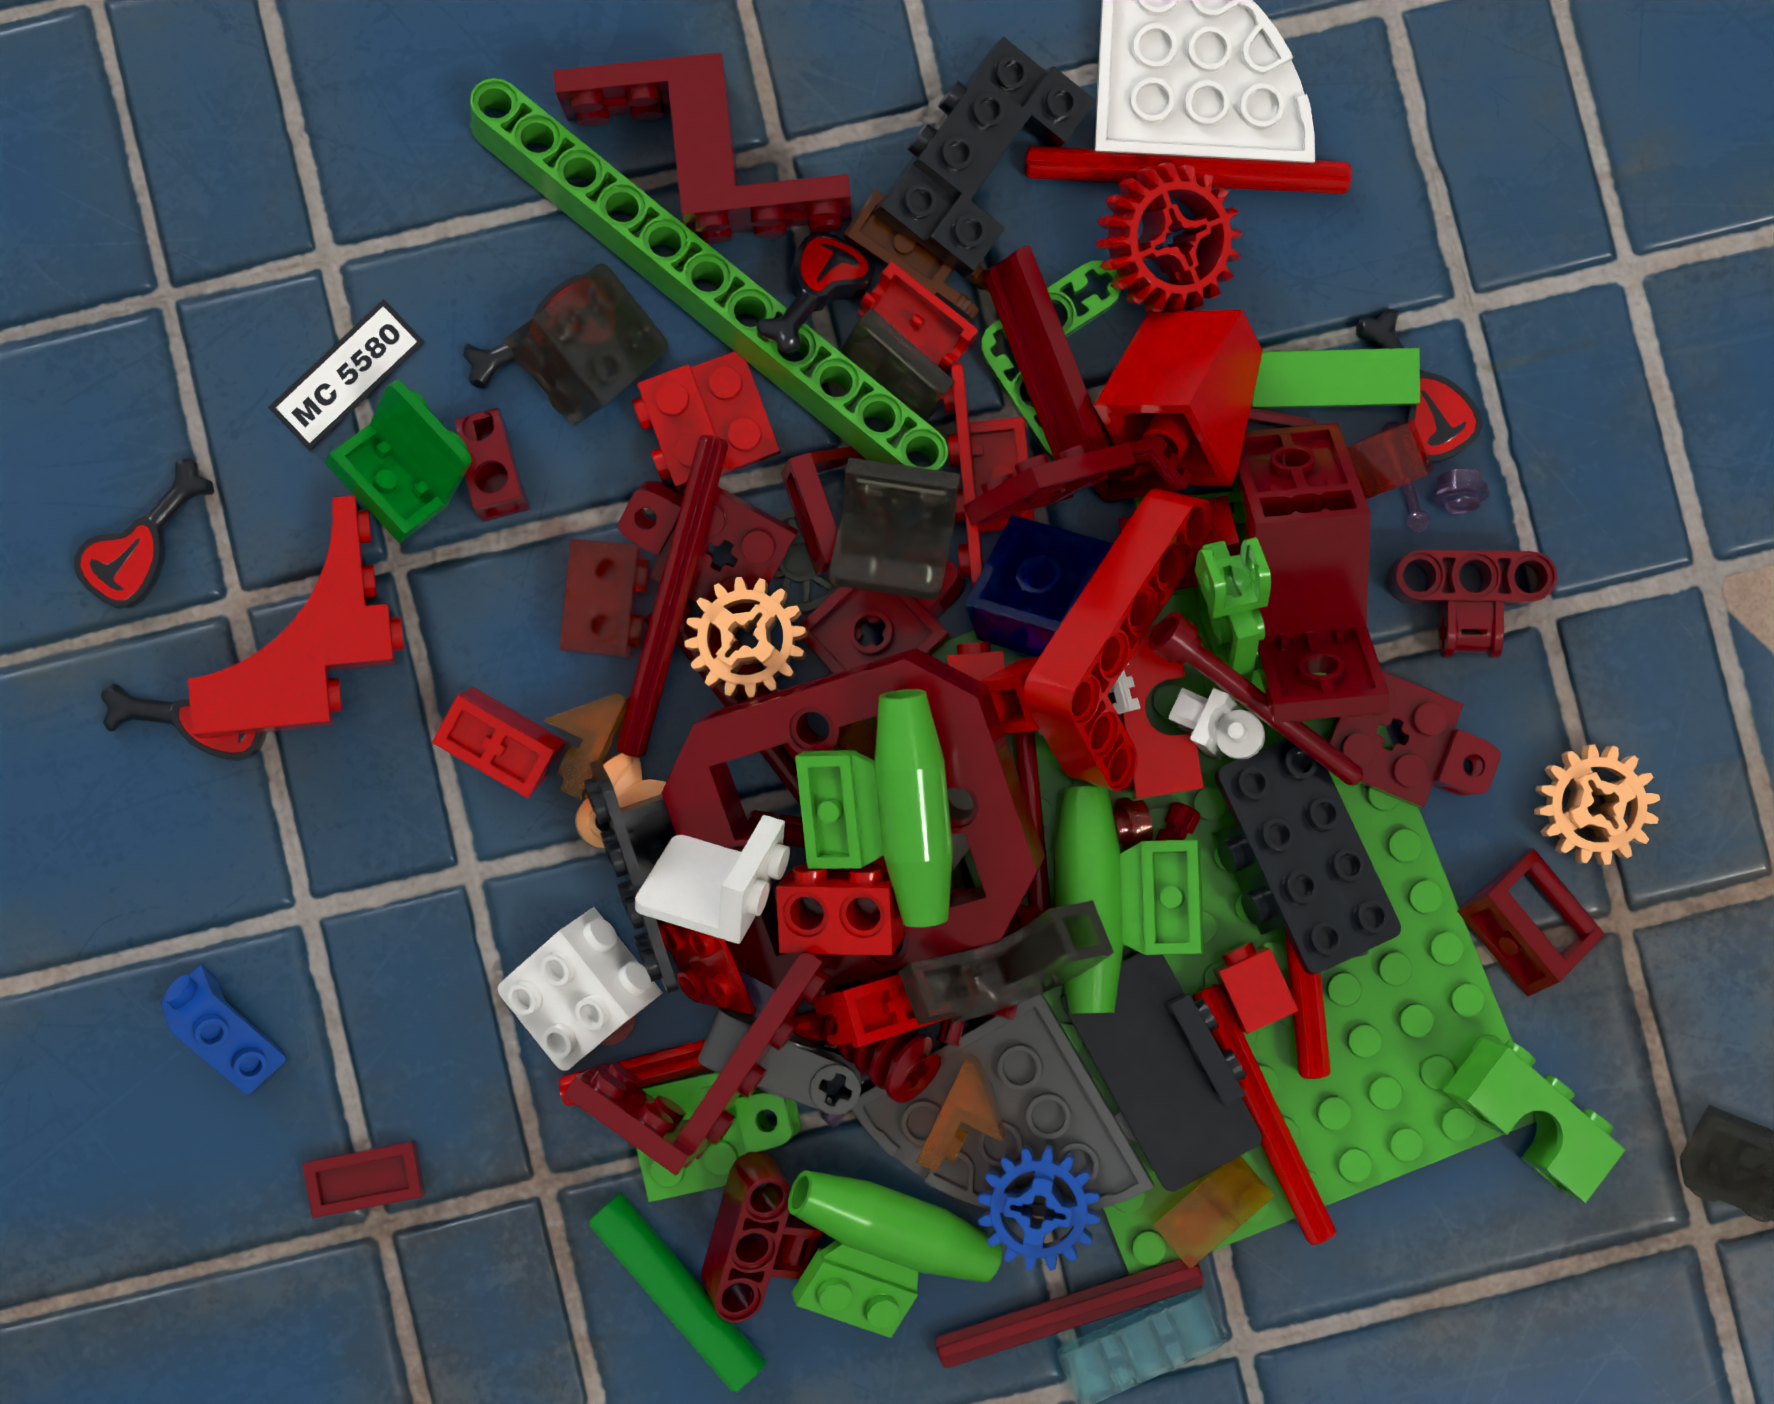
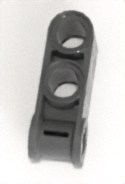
(791, 1072)

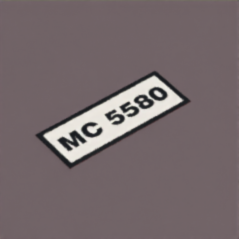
(346, 374)

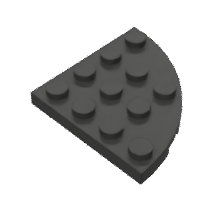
(1042, 1100)

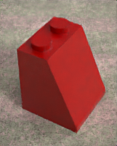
(1192, 385)

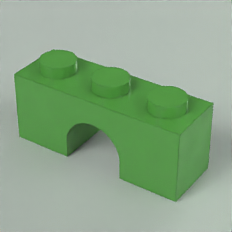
(1569, 1145)

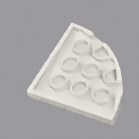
(1198, 83)

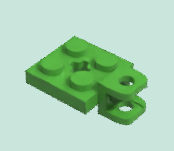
(1229, 600)
(747, 1134)

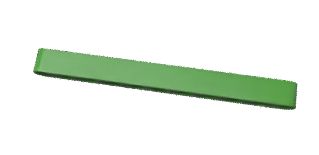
(695, 261)

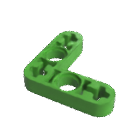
(1092, 306)

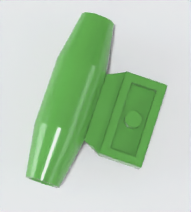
(885, 808)
(1143, 895)
(880, 1249)

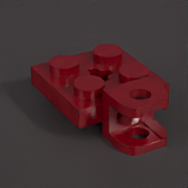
(756, 538)
(909, 623)
(1430, 749)

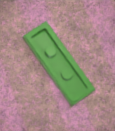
(1338, 378)

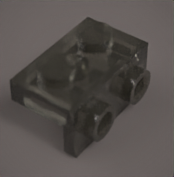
(897, 365)
(1731, 1163)

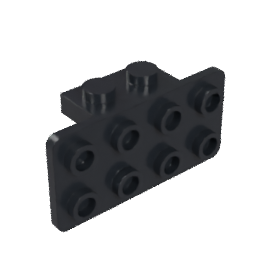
(633, 848)
(1301, 858)
(1169, 1074)

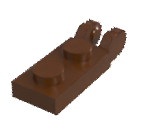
(920, 263)

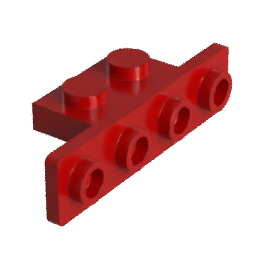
(983, 453)

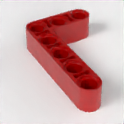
(1102, 632)

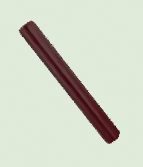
(1067, 1312)

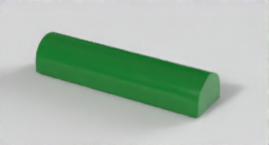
(676, 1292)

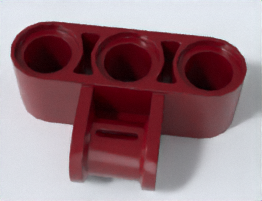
(1467, 610)
(777, 1248)

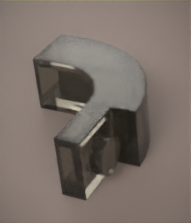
(1008, 971)

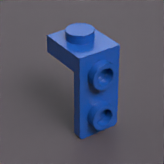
(217, 1032)

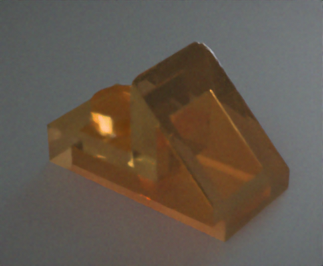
(597, 726)
(969, 1103)
(1213, 1210)

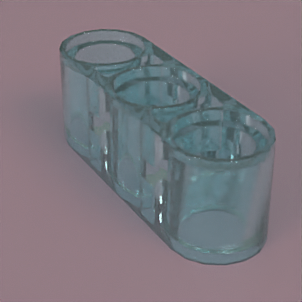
(1141, 1346)

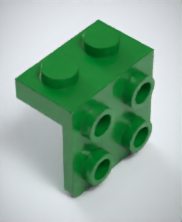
(402, 463)

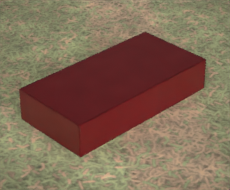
(363, 1179)

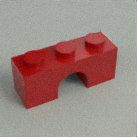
(1163, 761)

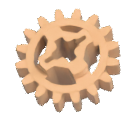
(763, 618)
(1608, 824)

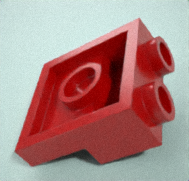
(705, 400)

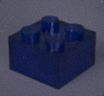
(1031, 584)

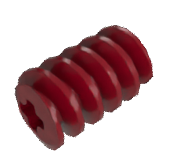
(895, 1064)

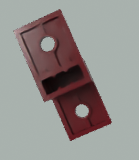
(704, 146)
(1316, 541)

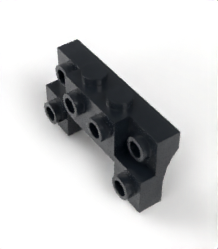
(956, 156)

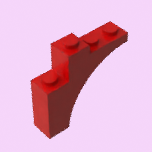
(335, 630)

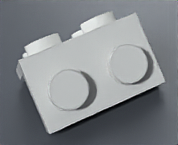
(714, 885)
(578, 989)

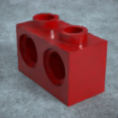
(843, 926)

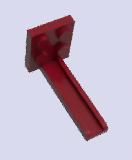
(1056, 394)
(658, 1123)

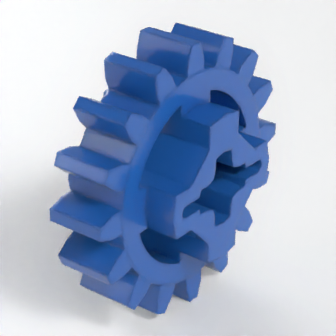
(1012, 1203)

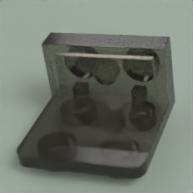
(587, 344)
(895, 529)

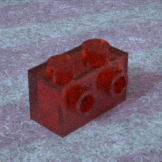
(603, 599)

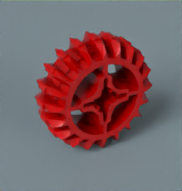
(1189, 276)

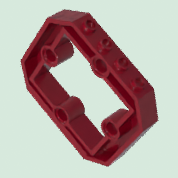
(976, 759)

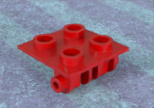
(706, 968)

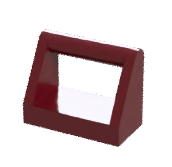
(811, 503)
(1516, 938)

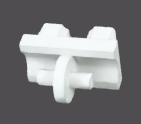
(1218, 724)

